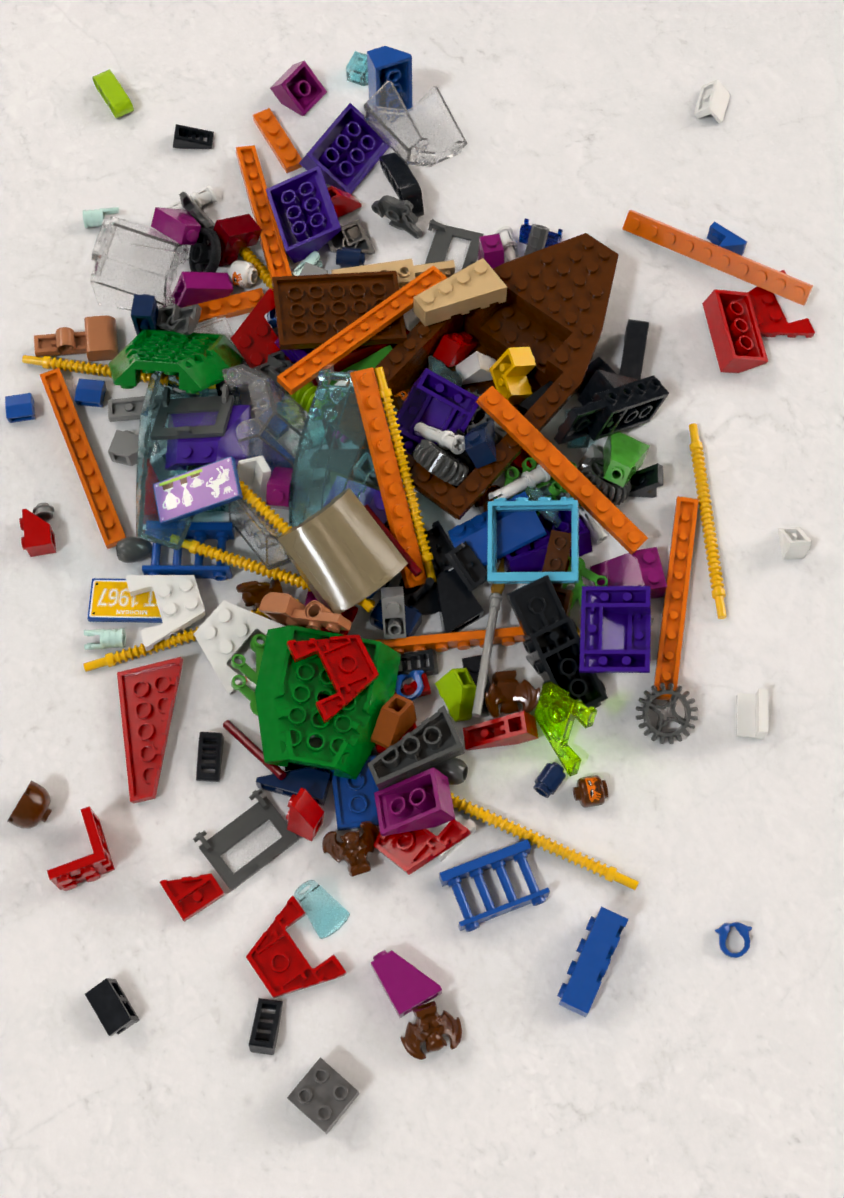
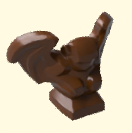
(254, 591)
(508, 693)
(353, 848)
(431, 1028)

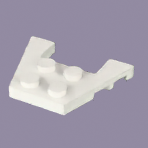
(177, 603)
(226, 633)

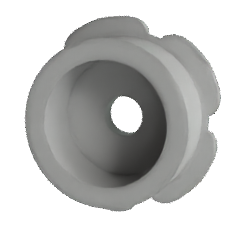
(44, 511)

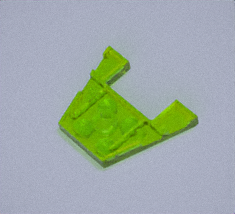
(556, 717)

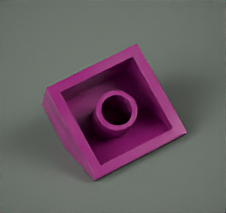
(298, 88)

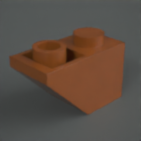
(394, 721)

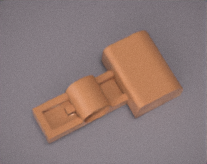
(98, 340)
(290, 611)

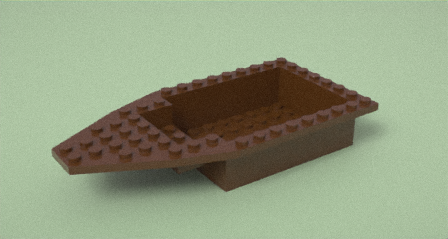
(553, 307)

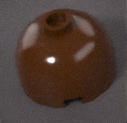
(31, 807)

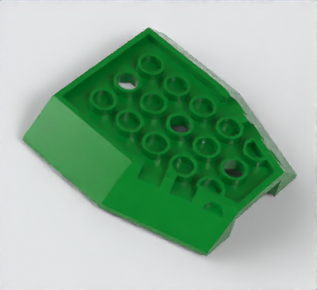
(195, 357)
(288, 709)

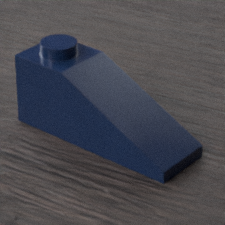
(481, 444)
(315, 781)

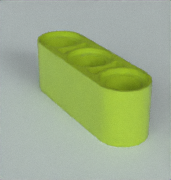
(113, 93)

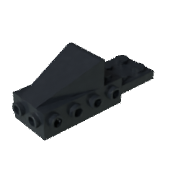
(611, 406)
(553, 641)

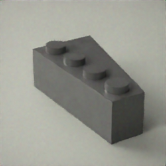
(417, 751)

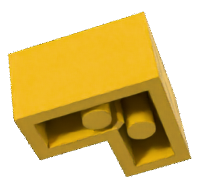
(510, 374)

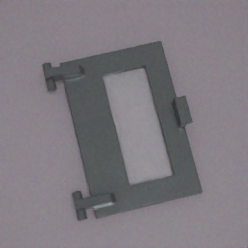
(453, 244)
(193, 416)
(247, 842)

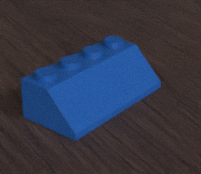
(391, 65)
(513, 532)

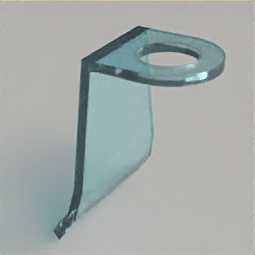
(321, 909)

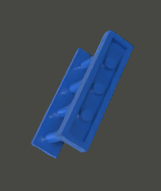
(201, 532)
(496, 861)

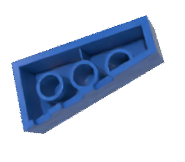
(592, 961)

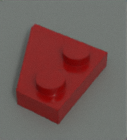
(192, 893)

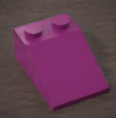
(638, 569)
(415, 803)

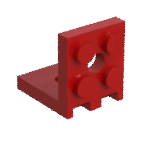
(89, 867)

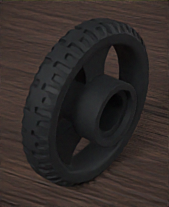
(204, 254)

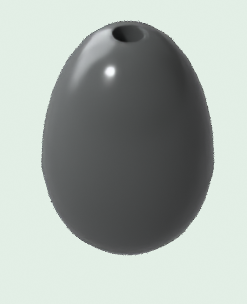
(133, 549)
(454, 769)

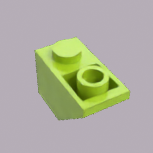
(458, 693)

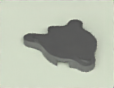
(399, 213)

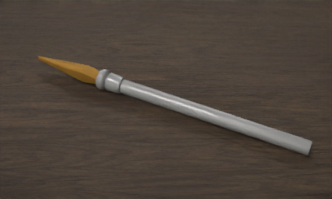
(494, 606)

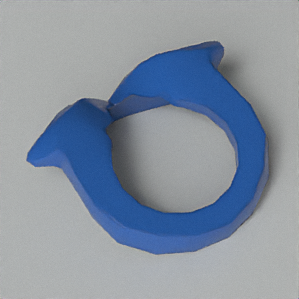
(416, 675)
(723, 932)

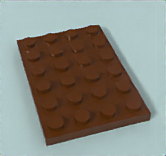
(320, 306)

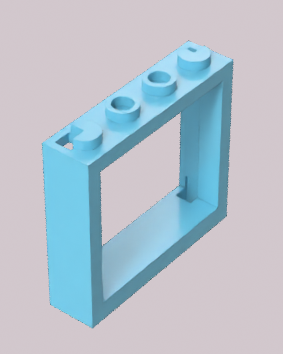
(524, 504)

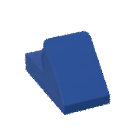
(726, 239)

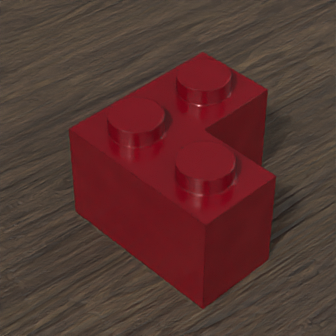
(236, 234)

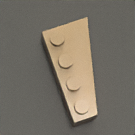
(460, 293)

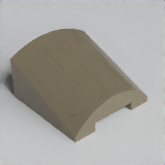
(342, 553)

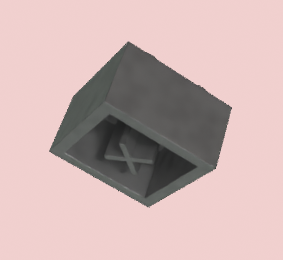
(323, 1095)

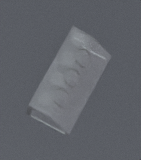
(258, 534)

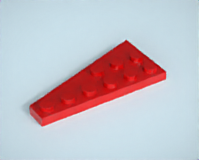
(146, 713)

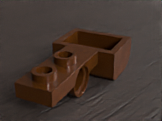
(558, 561)

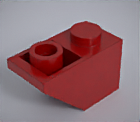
(343, 201)
(454, 348)
(38, 535)
(304, 815)

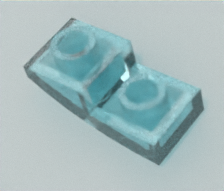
(550, 516)

